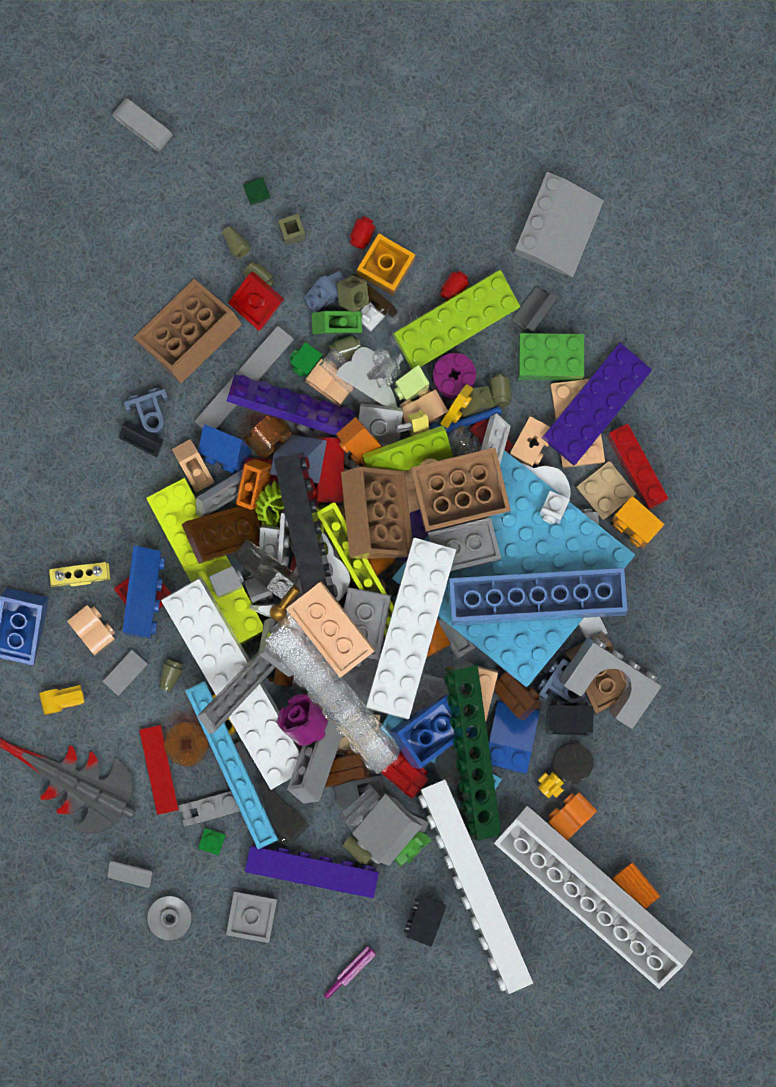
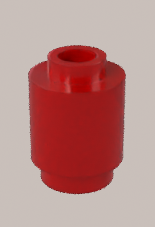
(362, 233)
(454, 285)

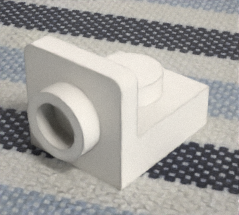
(554, 508)

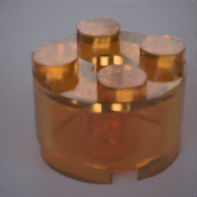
(268, 434)
(173, 744)

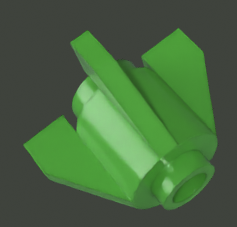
(415, 845)

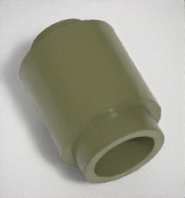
(260, 271)
(346, 346)
(500, 390)

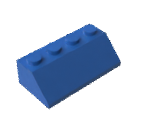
(142, 593)

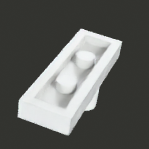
(496, 435)

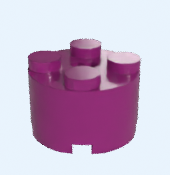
(456, 364)
(302, 720)

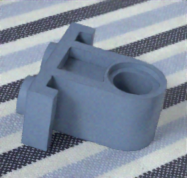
(323, 292)
(148, 408)
(556, 686)

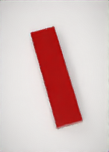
(159, 770)

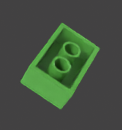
(551, 357)

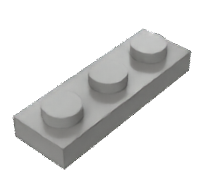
(218, 495)

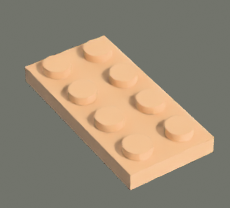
(562, 395)
(330, 629)

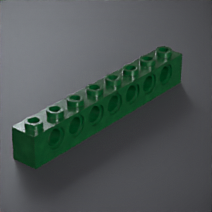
(489, 823)

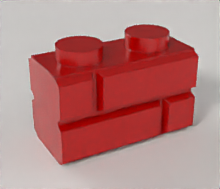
(405, 776)

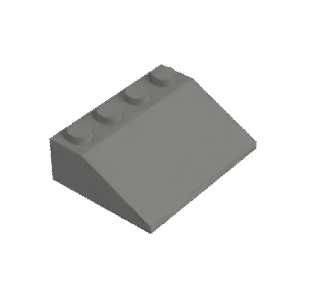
(559, 225)

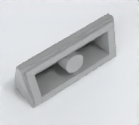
(130, 874)

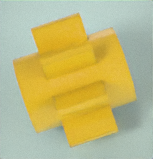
(550, 785)

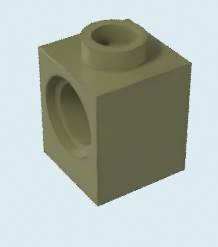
(352, 293)

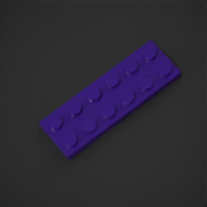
(596, 404)
(289, 405)

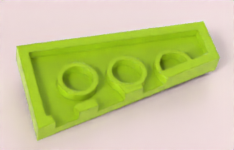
(410, 451)

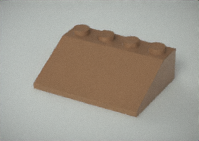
(188, 330)
(460, 489)
(376, 513)

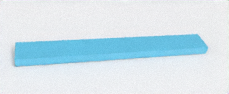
(234, 772)

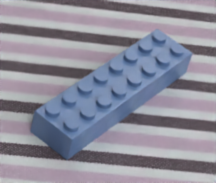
(537, 596)

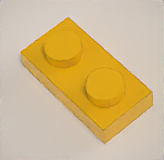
(454, 413)

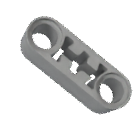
(142, 124)

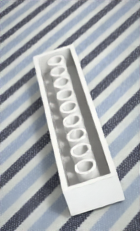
(220, 660)
(475, 886)
(593, 897)

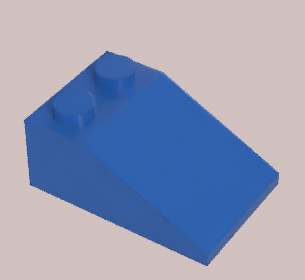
(21, 625)
(425, 733)
(512, 739)

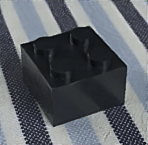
(569, 719)
(425, 920)

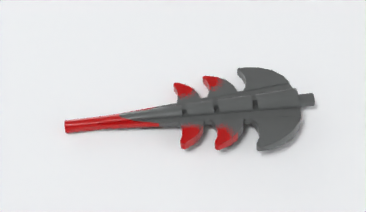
(104, 798)

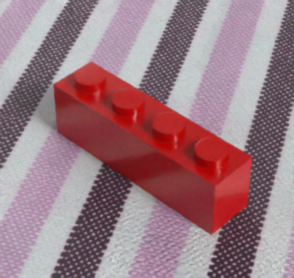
(637, 467)

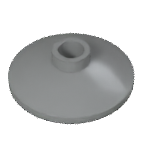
(157, 918)

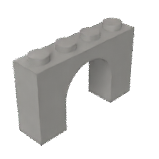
(595, 658)

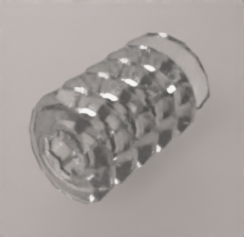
(463, 441)

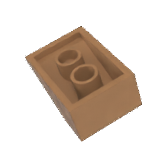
(606, 685)

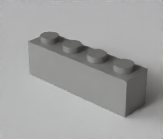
(314, 766)

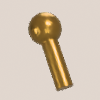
(279, 611)

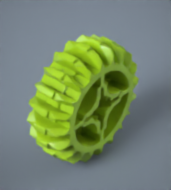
(270, 497)

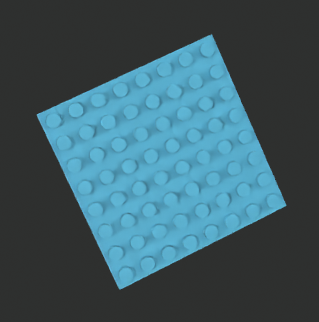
(531, 547)

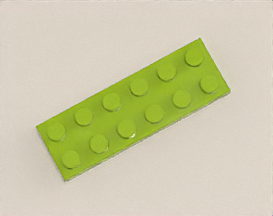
(456, 319)

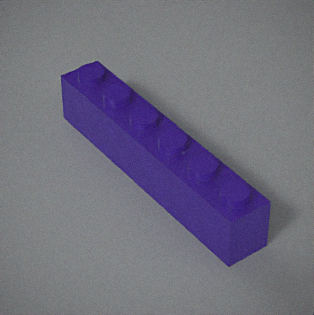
(312, 872)

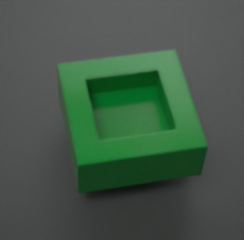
(211, 841)

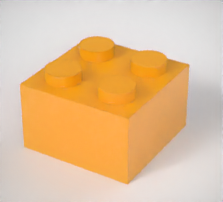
(386, 264)
(637, 523)

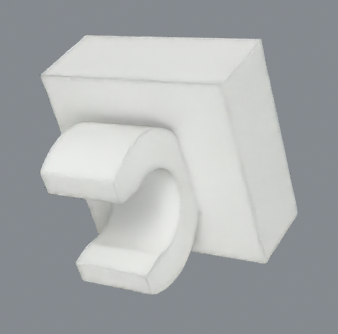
(371, 317)

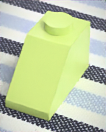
(411, 384)

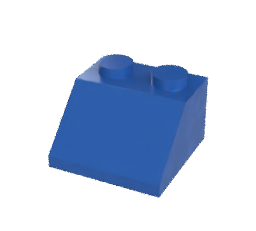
(223, 449)

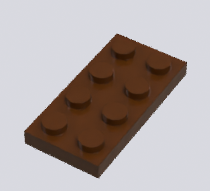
(222, 533)

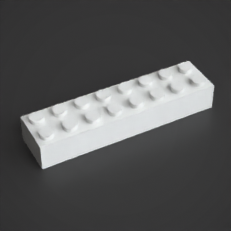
(410, 628)

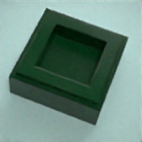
(256, 191)

